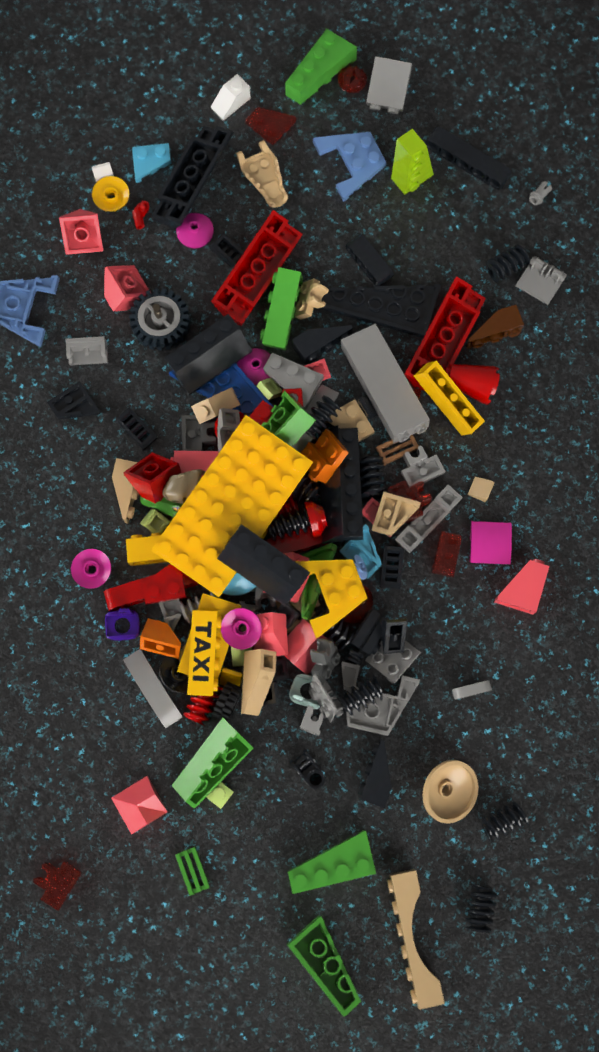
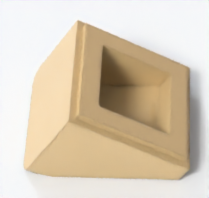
(481, 488)

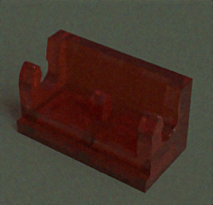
(447, 554)

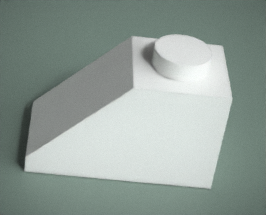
(231, 97)

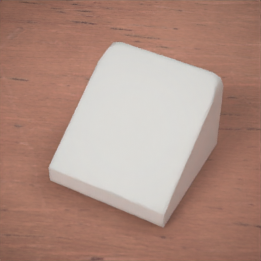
(102, 170)

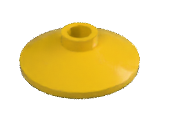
(107, 187)

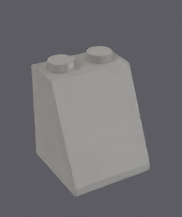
(389, 85)

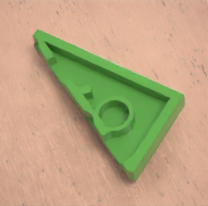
(312, 589)

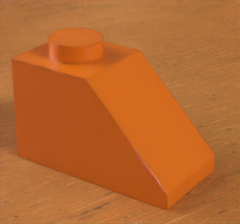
(160, 639)

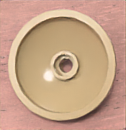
(458, 793)

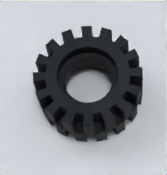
(227, 701)

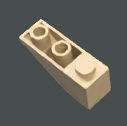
(124, 490)
(257, 678)

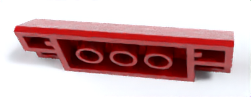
(256, 268)
(448, 329)

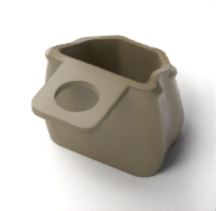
(181, 485)

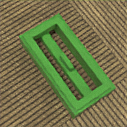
(184, 873)

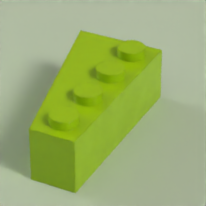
(411, 162)

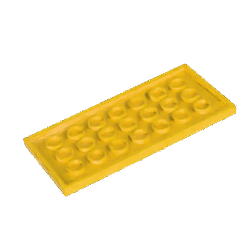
(241, 486)

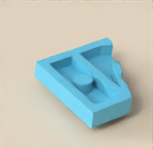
(150, 159)
(365, 549)

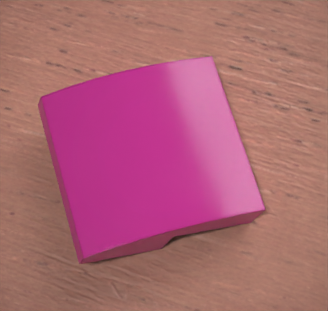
(491, 542)

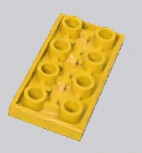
(210, 603)

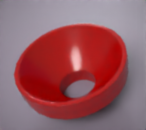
(316, 518)

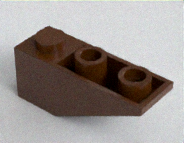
(501, 324)

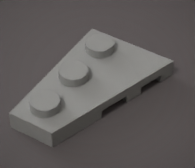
(293, 375)

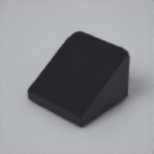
(367, 407)

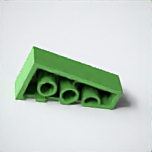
(319, 66)
(289, 420)
(211, 763)

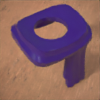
(111, 618)

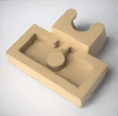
(310, 297)

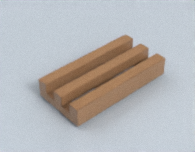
(399, 455)

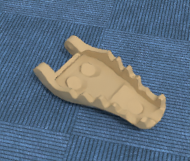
(264, 174)

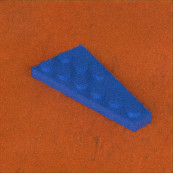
(245, 390)

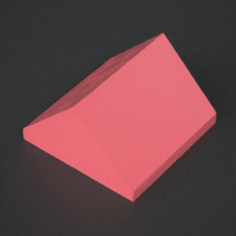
(300, 643)

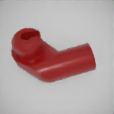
(139, 213)

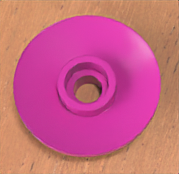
(195, 237)
(257, 373)
(84, 561)
(234, 635)

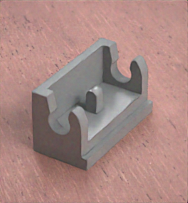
(87, 350)
(311, 726)

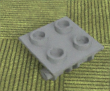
(541, 280)
(393, 664)
(322, 694)

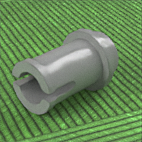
(536, 197)

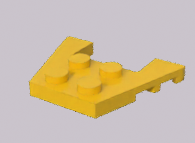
(340, 589)

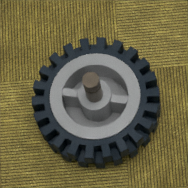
(160, 319)

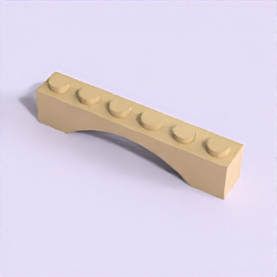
(426, 985)

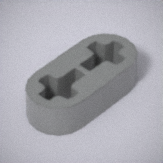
(471, 690)

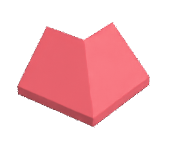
(81, 232)
(139, 805)

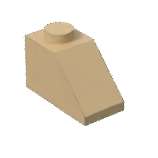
(210, 407)

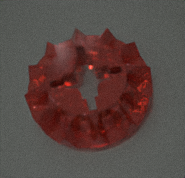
(357, 84)

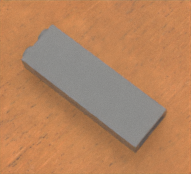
(385, 384)

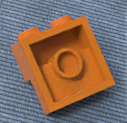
(326, 456)

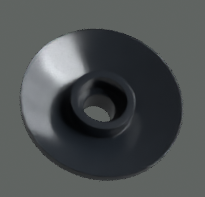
(167, 670)

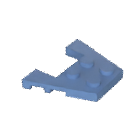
(358, 153)
(16, 305)

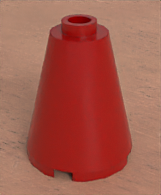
(475, 380)

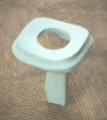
(295, 694)

